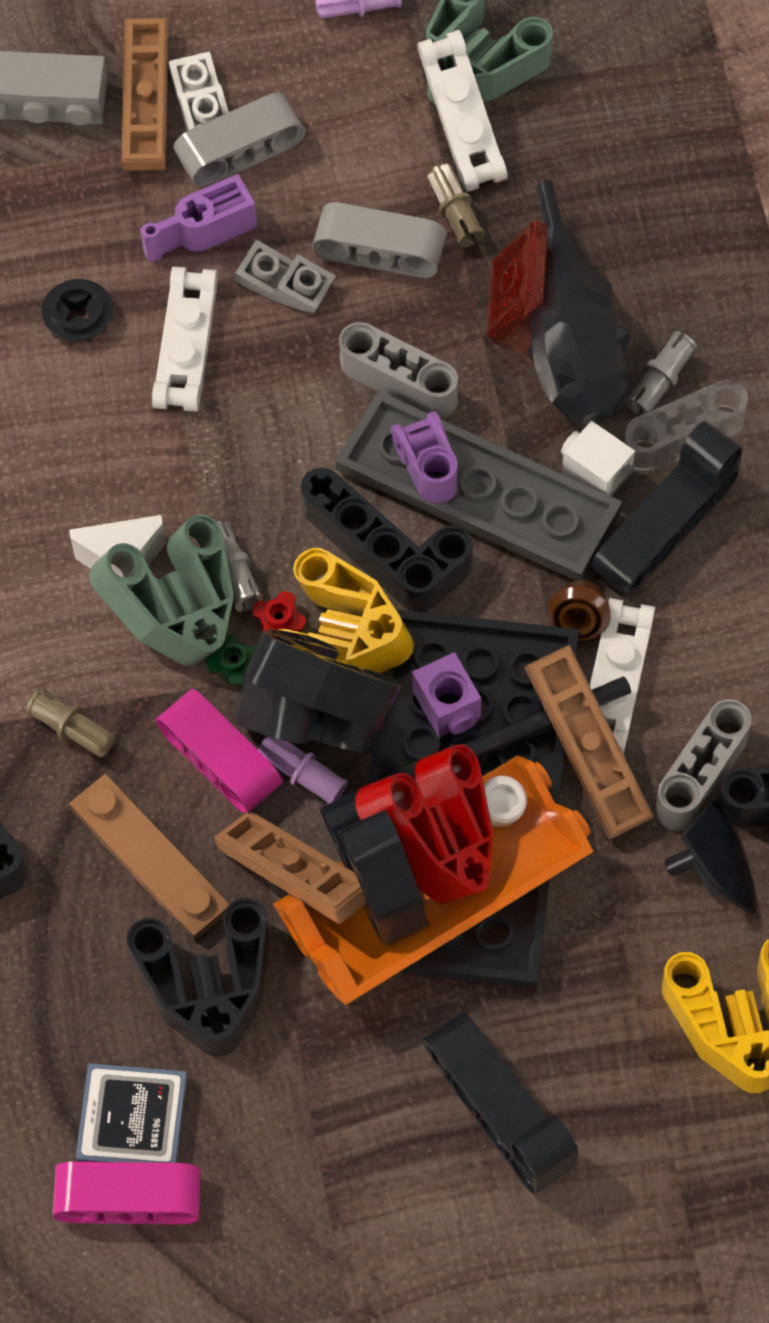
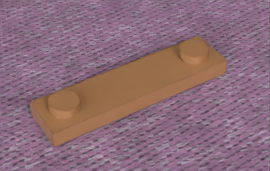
(145, 94)
(589, 742)
(149, 857)
(292, 866)

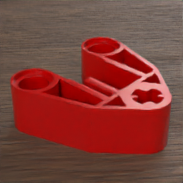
(439, 822)

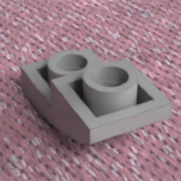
(283, 280)

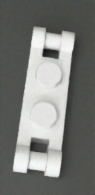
(462, 111)
(185, 339)
(622, 656)

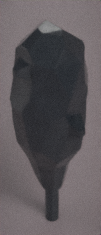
(576, 329)

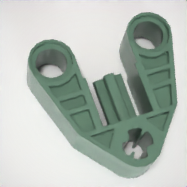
(495, 65)
(177, 607)

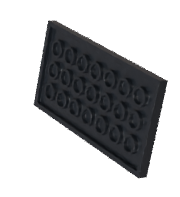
(494, 654)

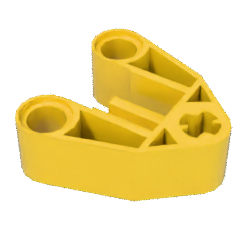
(365, 622)
(703, 1023)

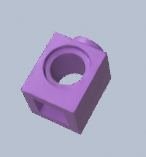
(442, 678)

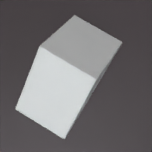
(94, 541)

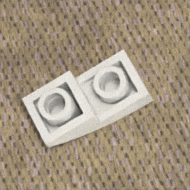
(197, 89)

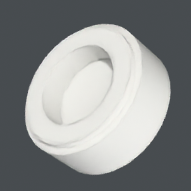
(505, 800)

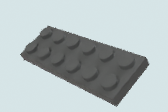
(496, 494)

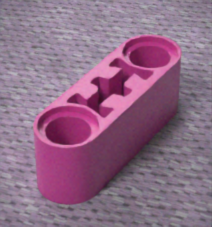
(219, 751)
(127, 1193)

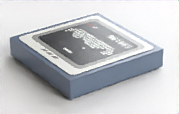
(131, 1114)

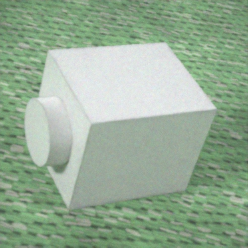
(597, 459)

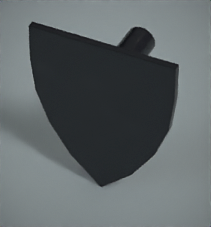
(716, 858)

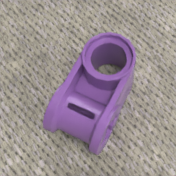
(424, 451)

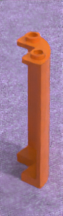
(523, 857)

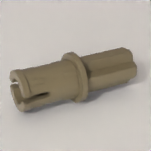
(455, 205)
(69, 722)

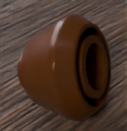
(580, 607)

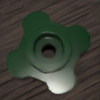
(220, 663)

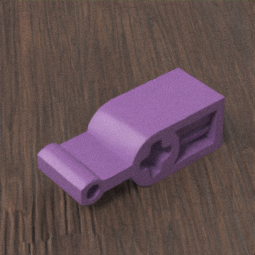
(203, 220)

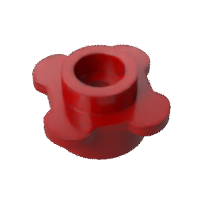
(282, 604)

